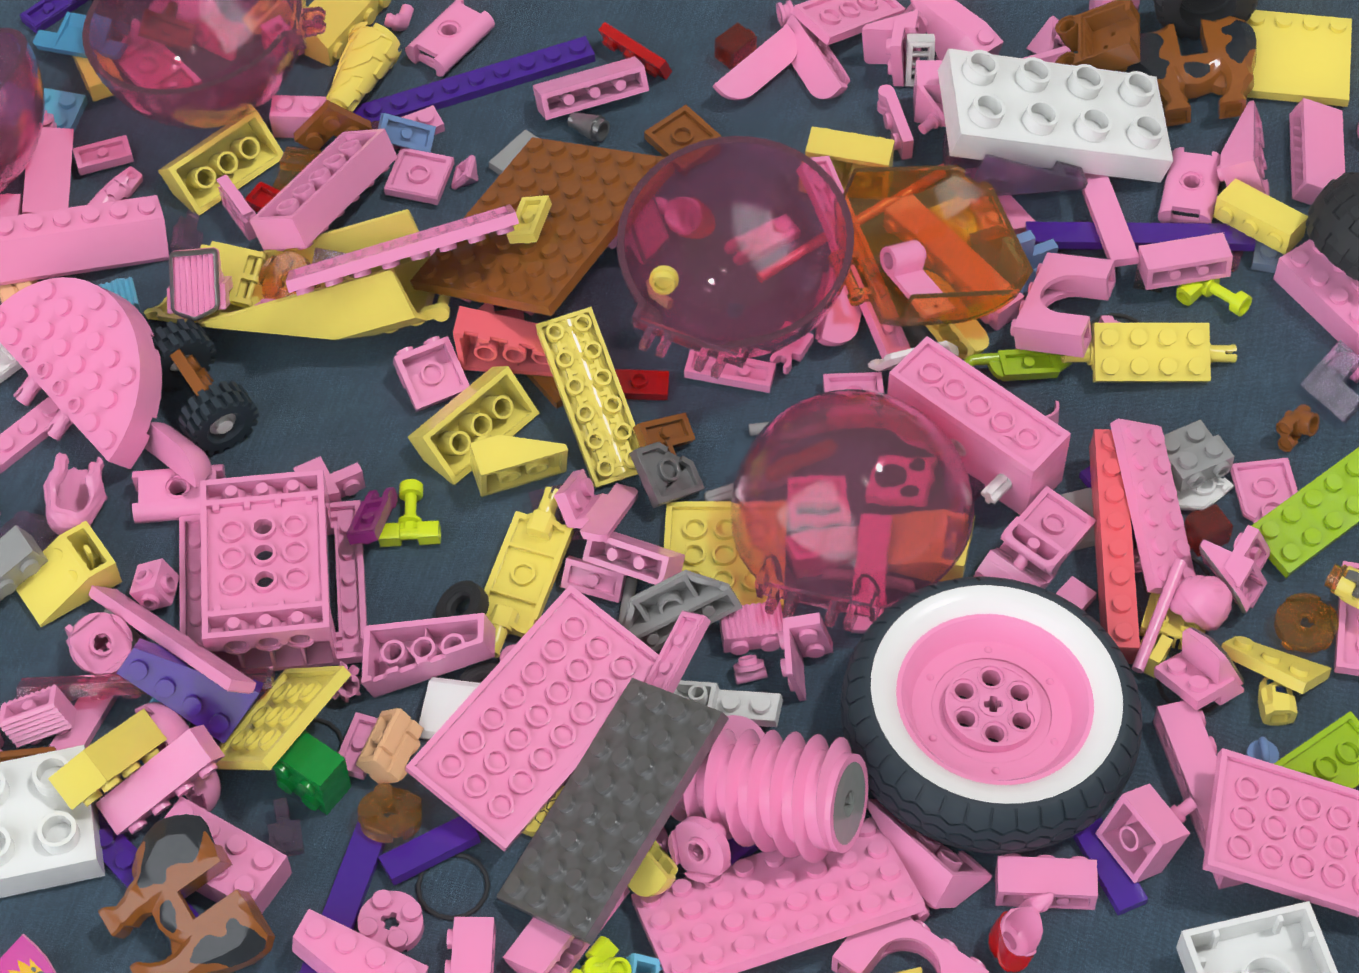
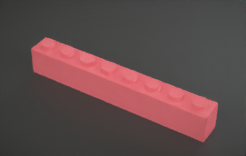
(1113, 546)

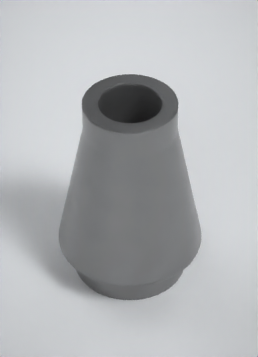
(589, 125)

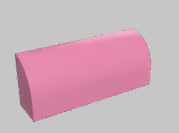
(1315, 148)
(49, 172)
(547, 949)

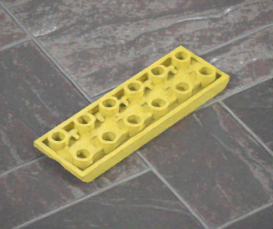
(590, 395)

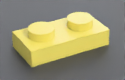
(531, 217)

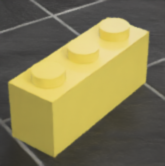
(1260, 216)

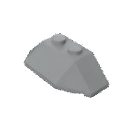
(656, 609)

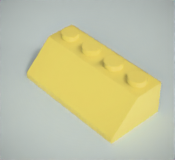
(340, 20)
(236, 150)
(488, 406)

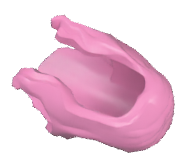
(73, 494)

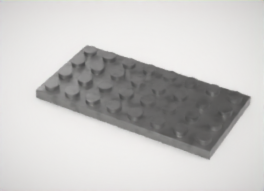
(612, 809)

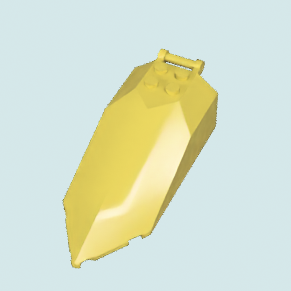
(341, 311)

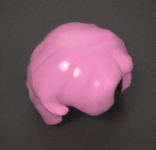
(1202, 601)

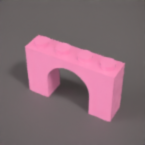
(1056, 279)
(865, 949)

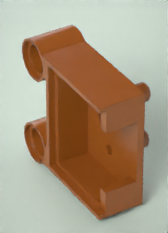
(1102, 36)

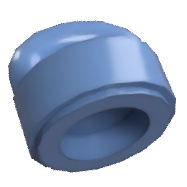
(1263, 750)

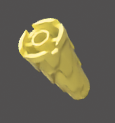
(362, 64)

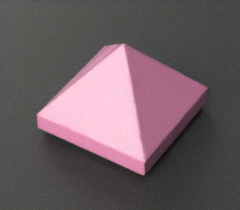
(465, 173)

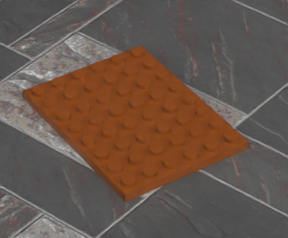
(587, 200)

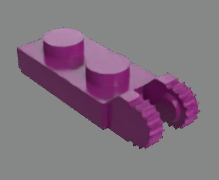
(372, 516)

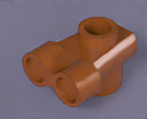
(1295, 424)

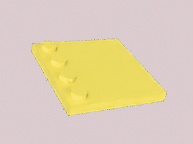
(1301, 57)
(705, 538)
(280, 717)

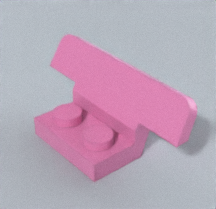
(592, 513)

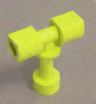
(1189, 293)
(409, 525)
(602, 959)

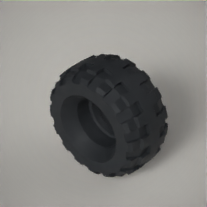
(1335, 223)

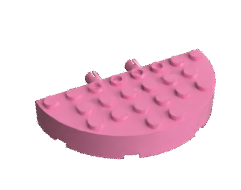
(90, 359)

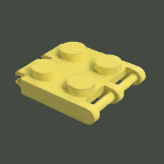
(240, 265)

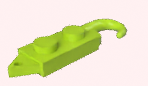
(1020, 364)

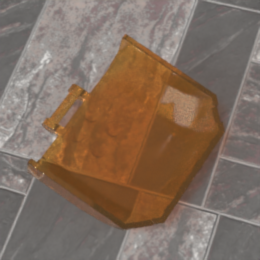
(965, 237)

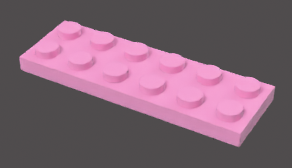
(1151, 501)

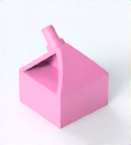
(927, 96)
(1144, 831)

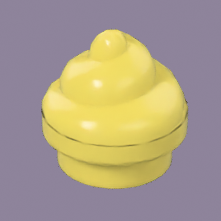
(663, 279)

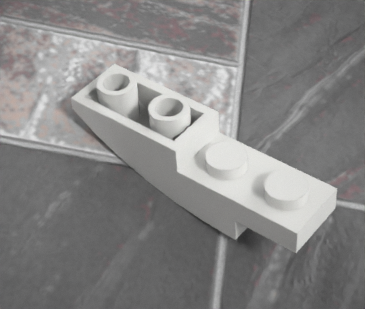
(758, 706)

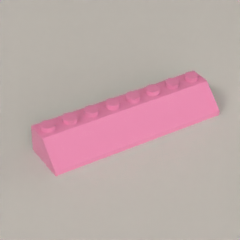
(82, 239)

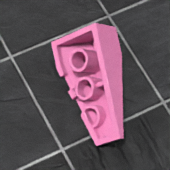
(957, 27)
(1243, 152)
(936, 870)

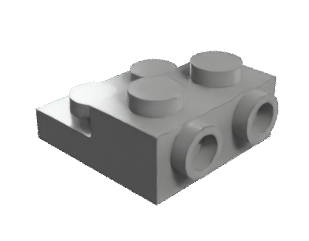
(1196, 455)

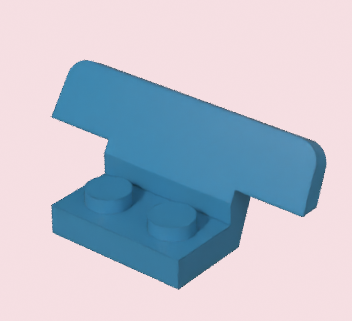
(67, 39)

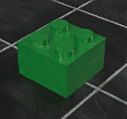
(313, 773)

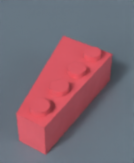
(498, 340)

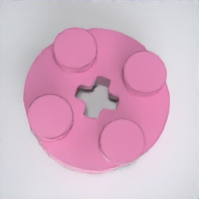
(82, 641)
(711, 839)
(397, 905)

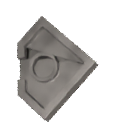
(665, 474)

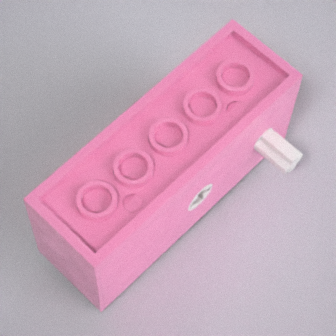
(993, 430)

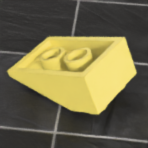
(513, 461)

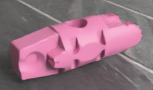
(119, 187)

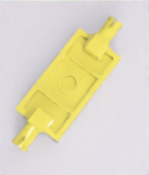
(1152, 352)
(526, 569)

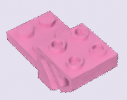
(1038, 541)

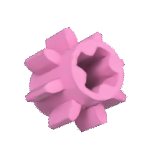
(351, 686)

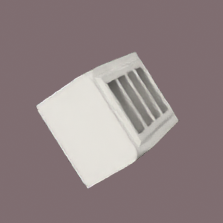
(917, 41)

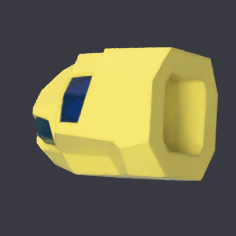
(1276, 703)

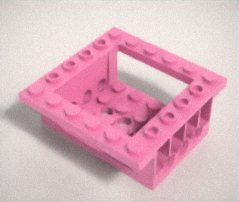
(292, 617)

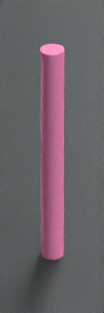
(1158, 616)

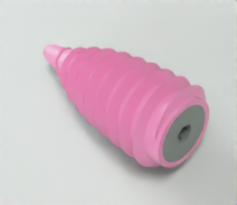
(781, 793)

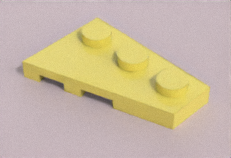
(1276, 665)

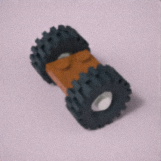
(218, 413)

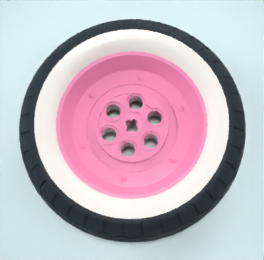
(949, 778)

